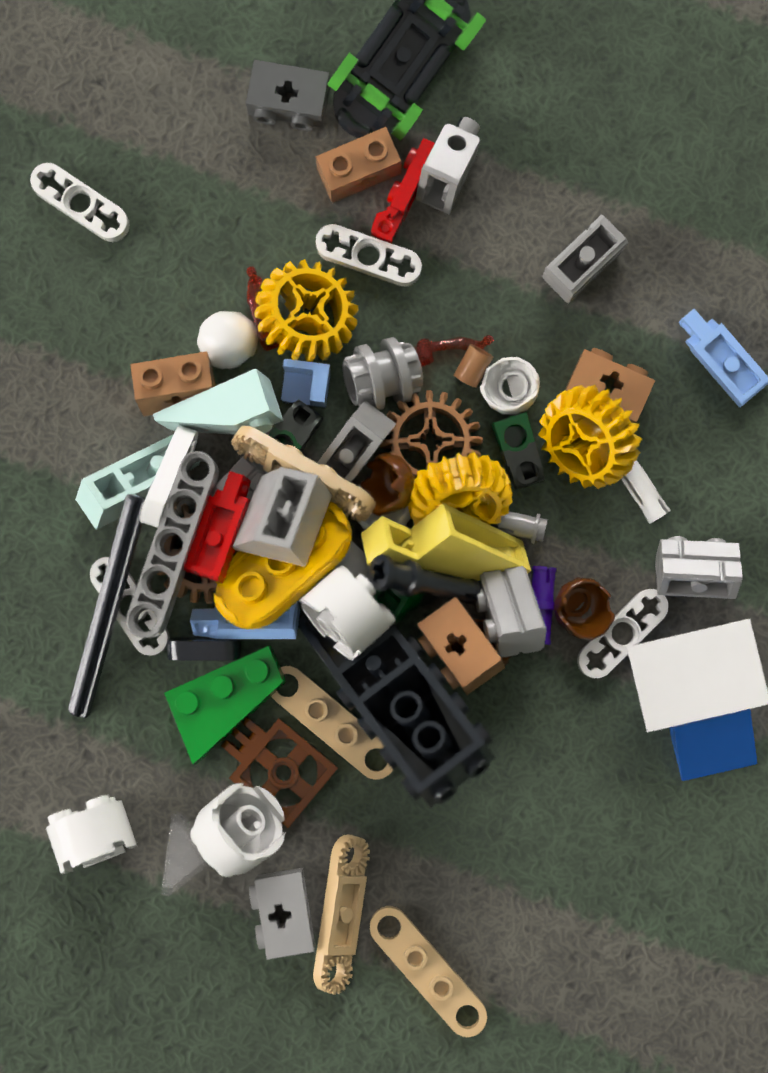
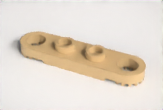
(275, 455)
(330, 722)
(341, 914)
(428, 971)

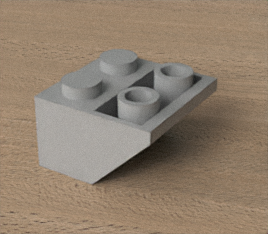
(284, 516)

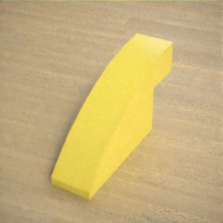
(446, 544)

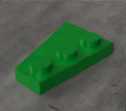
(221, 699)

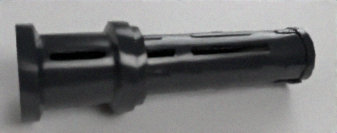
(410, 579)

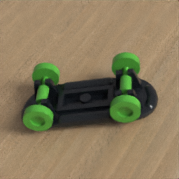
(399, 64)

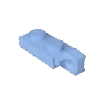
(724, 358)
(213, 625)

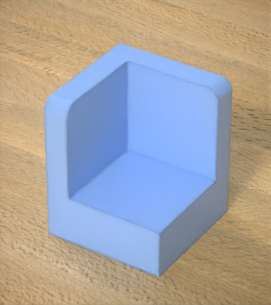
(305, 382)

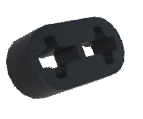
(203, 649)

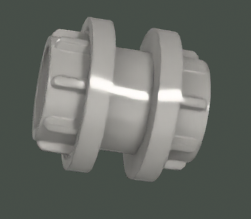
(383, 374)

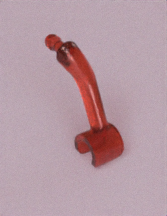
(254, 287)
(425, 347)

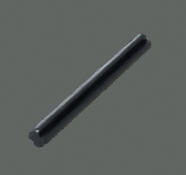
(107, 607)

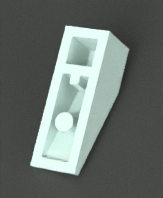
(227, 407)
(105, 491)

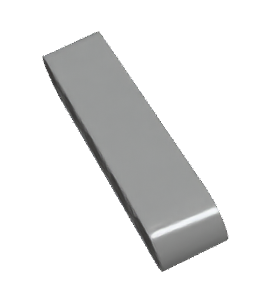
(157, 559)

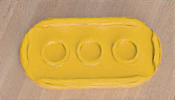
(263, 588)

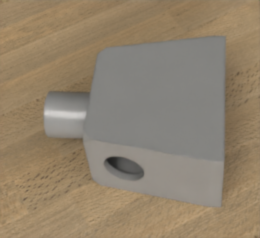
(449, 165)

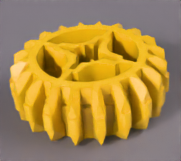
(291, 285)
(594, 429)
(465, 483)

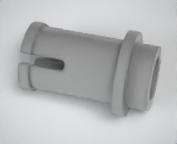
(523, 526)

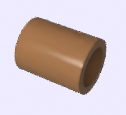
(473, 366)

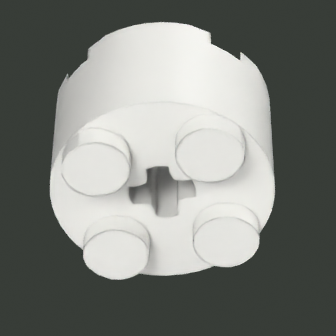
(347, 611)
(238, 829)
(90, 834)

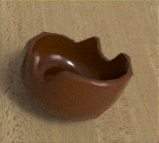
(389, 483)
(594, 597)

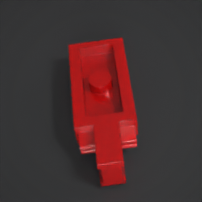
(402, 194)
(218, 528)

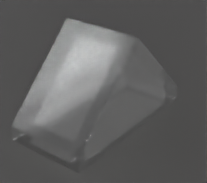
(182, 856)

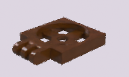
(254, 748)

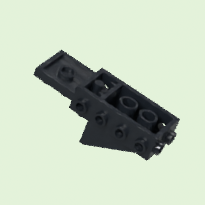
(408, 712)

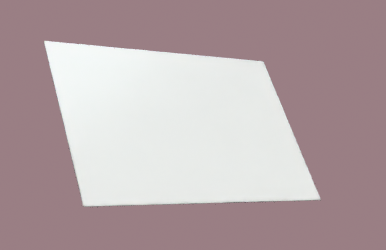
(698, 675)

